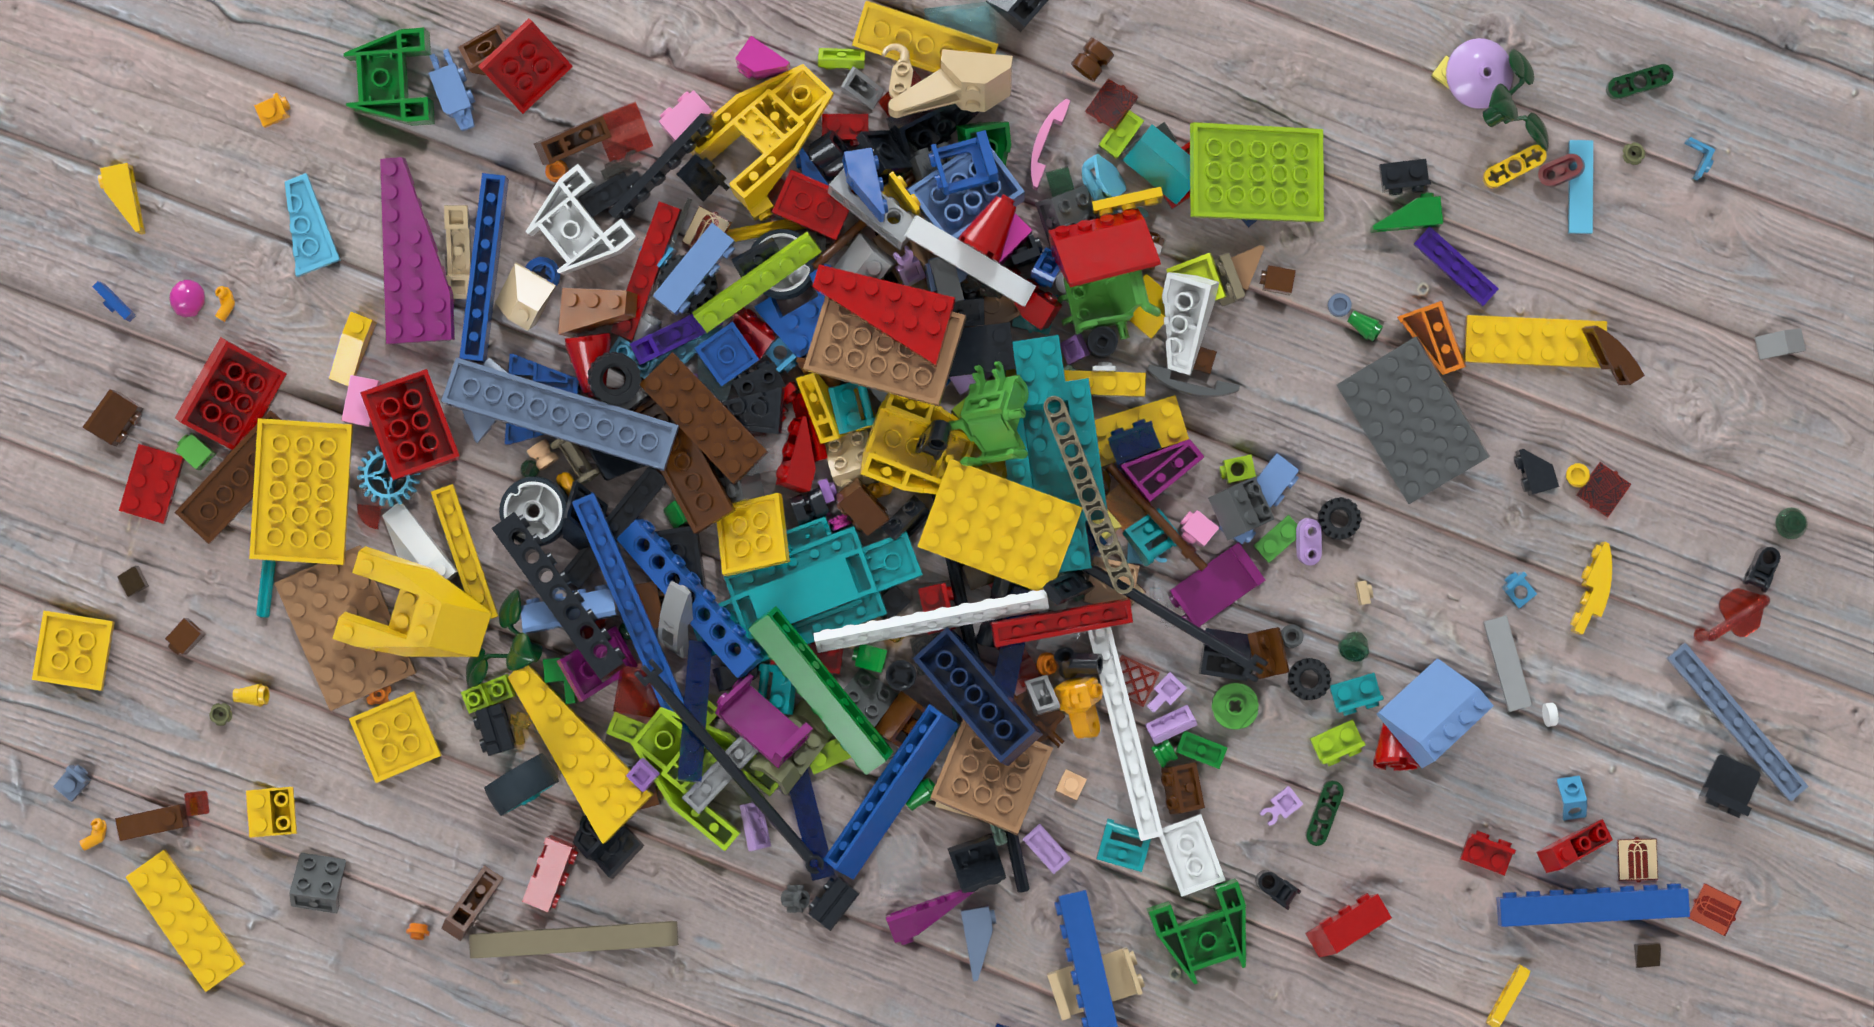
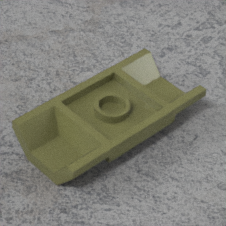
(797, 764)

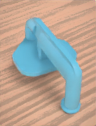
(1108, 181)

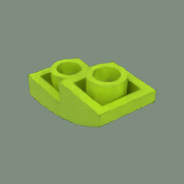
(488, 693)

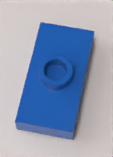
(113, 302)

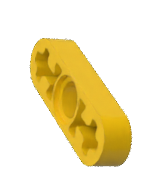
(1502, 179)
(1508, 996)

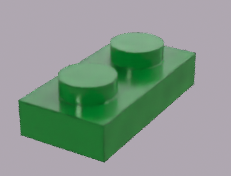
(1201, 749)

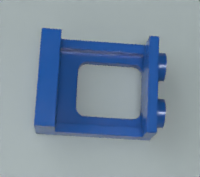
(982, 159)

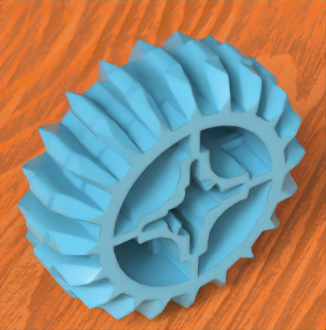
(389, 486)

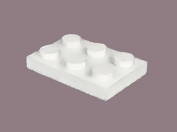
(1191, 855)

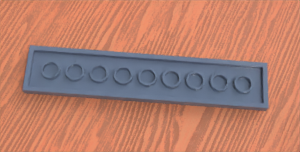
(560, 414)

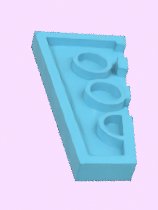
(311, 237)

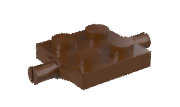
(1045, 723)

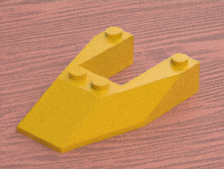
(775, 121)
(428, 616)

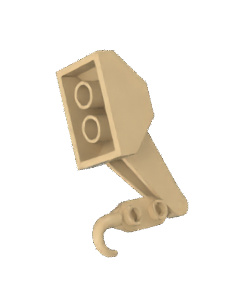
(965, 79)

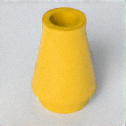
(253, 695)

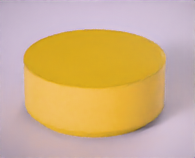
(1577, 475)

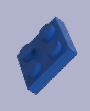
(726, 354)

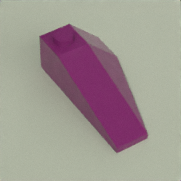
(913, 920)

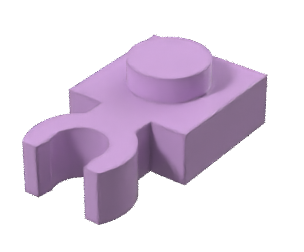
(909, 268)
(1284, 803)

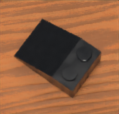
(983, 347)

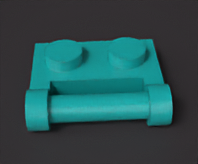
(846, 407)
(1143, 533)
(782, 689)
(1121, 852)

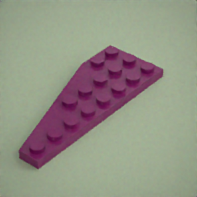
(415, 283)

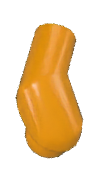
(880, 489)

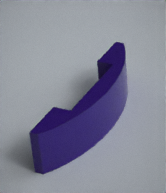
(667, 339)

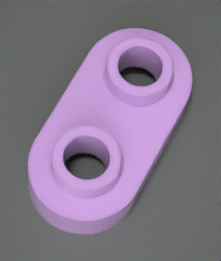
(1307, 542)

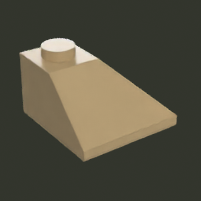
(524, 296)

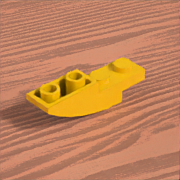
(1597, 578)

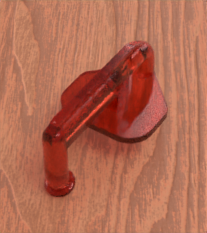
(1741, 613)

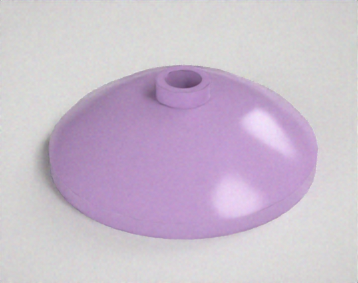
(1466, 73)

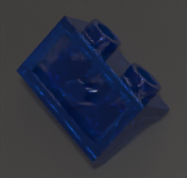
(1133, 442)

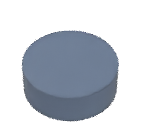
(1339, 305)

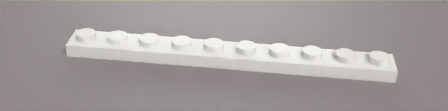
(931, 621)
(1126, 735)

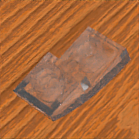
(1160, 595)

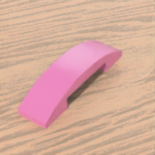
(1057, 117)

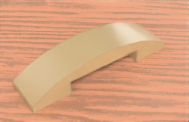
(458, 248)

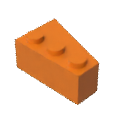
(1436, 335)

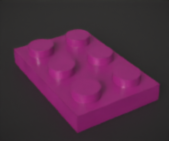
(582, 676)

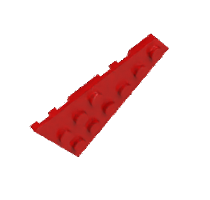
(900, 311)

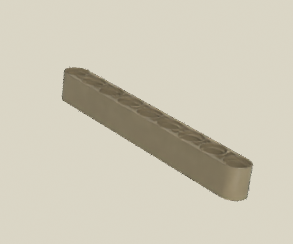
(1080, 486)
(573, 939)

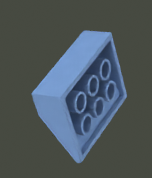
(958, 210)
(1434, 712)

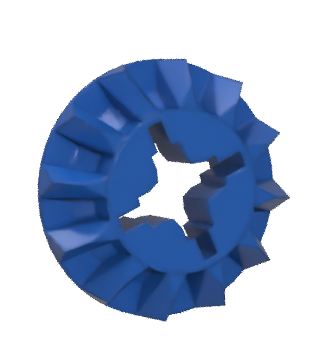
(539, 263)

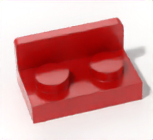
(846, 126)
(755, 331)
(935, 597)
(1487, 853)

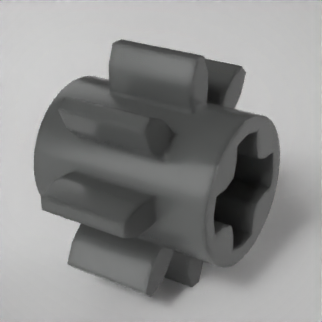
(795, 898)

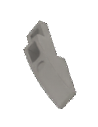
(675, 618)

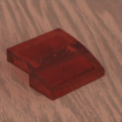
(627, 131)

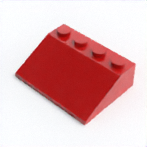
(1103, 247)
(230, 394)
(410, 425)

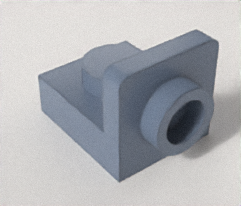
(72, 782)

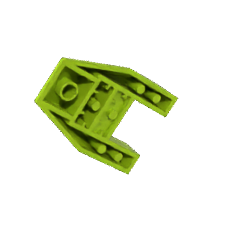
(660, 746)

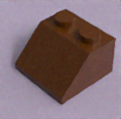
(113, 418)
(900, 719)

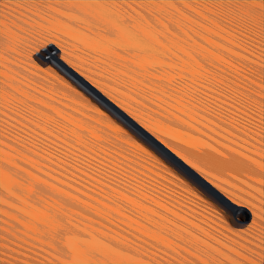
(1184, 625)
(727, 763)

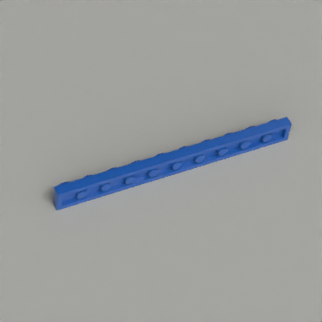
(624, 591)

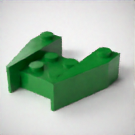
(384, 77)
(1207, 937)

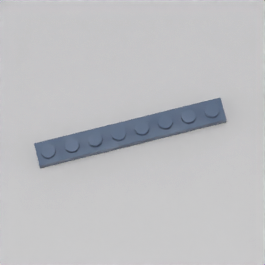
(1737, 722)

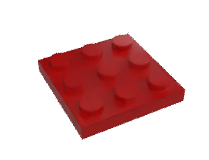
(525, 66)

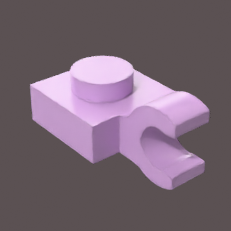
(1168, 690)

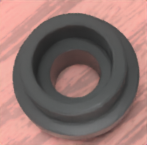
(1298, 632)

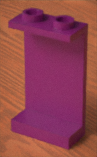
(1217, 586)
(761, 722)

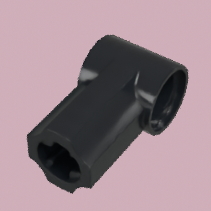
(1072, 663)

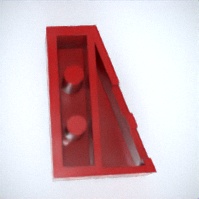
(1348, 925)

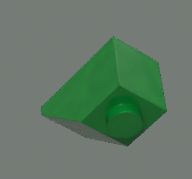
(870, 657)

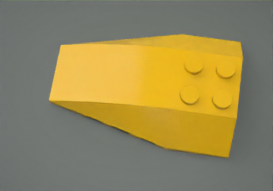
(892, 445)

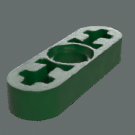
(1621, 80)
(1313, 827)

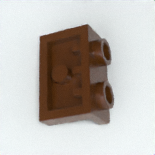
(1269, 646)
(1182, 788)

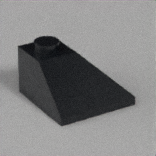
(572, 528)

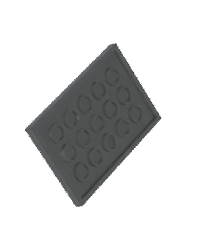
(1413, 420)

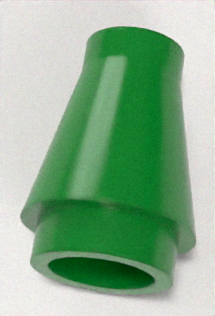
(1365, 325)
(921, 794)

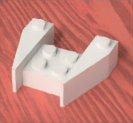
(572, 227)

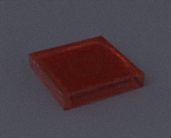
(633, 696)

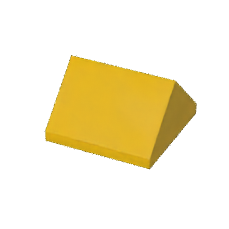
(1145, 321)

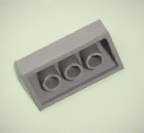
(865, 259)

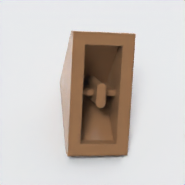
(1246, 264)

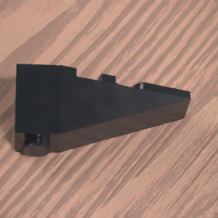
(927, 127)

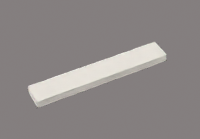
(969, 260)

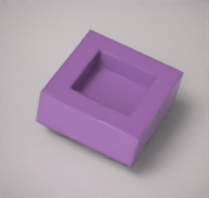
(1074, 349)
(828, 490)
(643, 774)

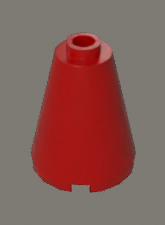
(991, 228)
(584, 351)
(1392, 753)

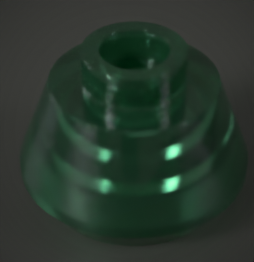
(1791, 523)
(1354, 647)

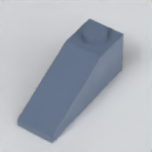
(978, 931)

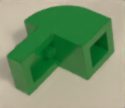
(553, 673)

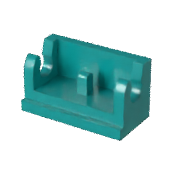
(808, 533)

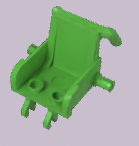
(1107, 302)
(992, 417)

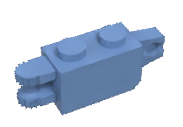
(451, 91)

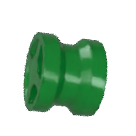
(1164, 753)

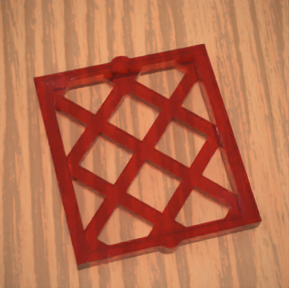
(1149, 688)

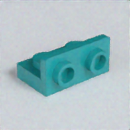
(1356, 693)

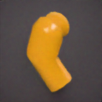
(227, 302)
(565, 480)
(97, 835)

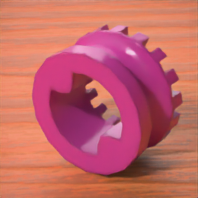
(839, 522)

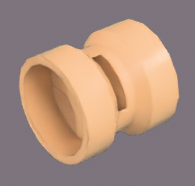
(542, 454)

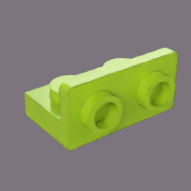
(1337, 742)

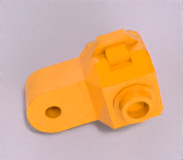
(1079, 700)

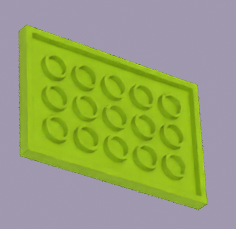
(1256, 172)

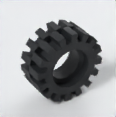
(1353, 515)
(1323, 679)

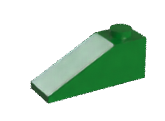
(1418, 214)

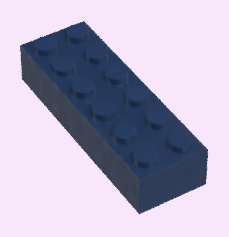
(977, 696)

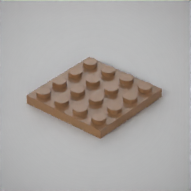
(984, 787)

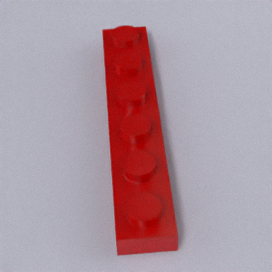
(646, 268)
(1061, 622)

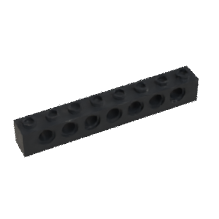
(506, 532)

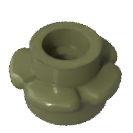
(1634, 147)
(216, 709)

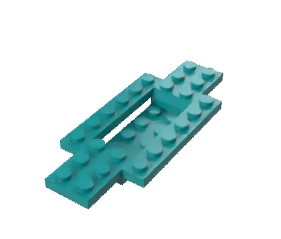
(1042, 369)
(819, 579)

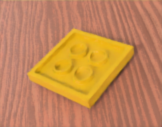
(753, 535)
(73, 650)
(395, 736)

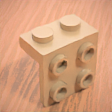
(846, 459)

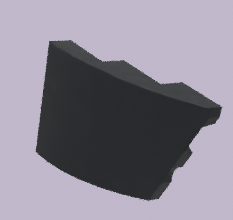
(611, 855)

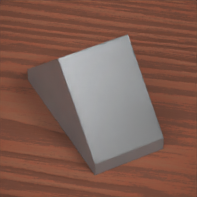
(861, 88)
(1780, 343)
(1041, 695)

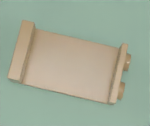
(1119, 974)

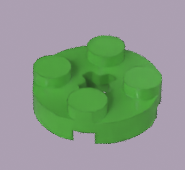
(1248, 705)

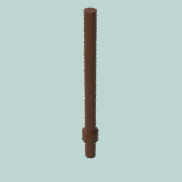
(849, 235)
(1187, 550)

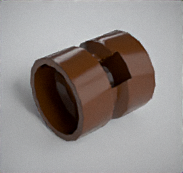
(1092, 59)

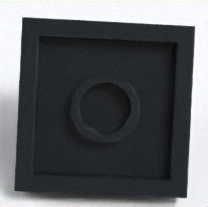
(888, 151)

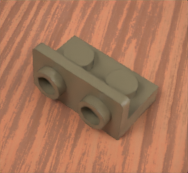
(1229, 280)

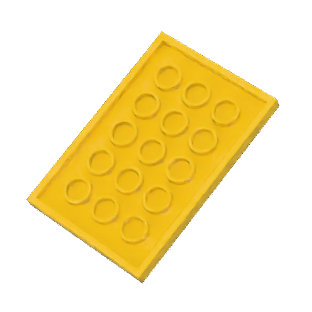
(301, 491)
(999, 526)

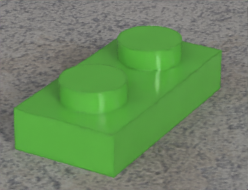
(1277, 539)

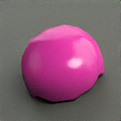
(187, 298)

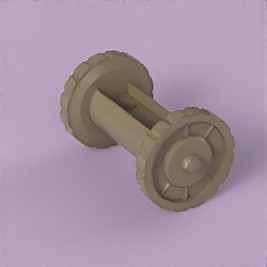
(576, 459)

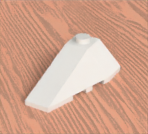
(1187, 311)
(414, 542)

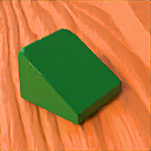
(675, 515)

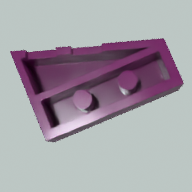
(1161, 469)

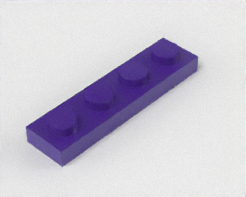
(1456, 266)

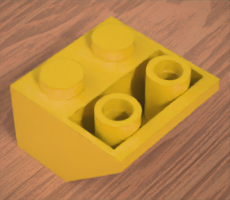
(271, 811)

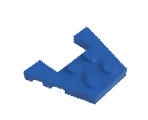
(796, 327)
(541, 374)

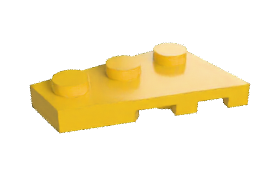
(1128, 201)

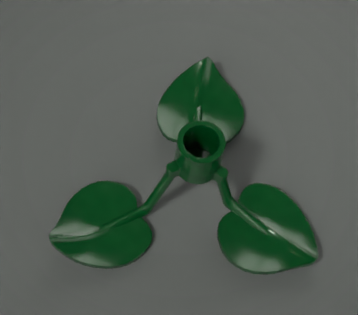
(1503, 108)
(521, 653)

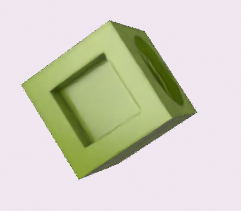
(1248, 469)

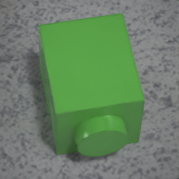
(195, 451)

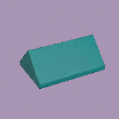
(1161, 163)

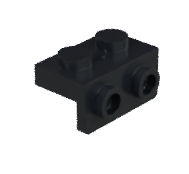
(907, 518)

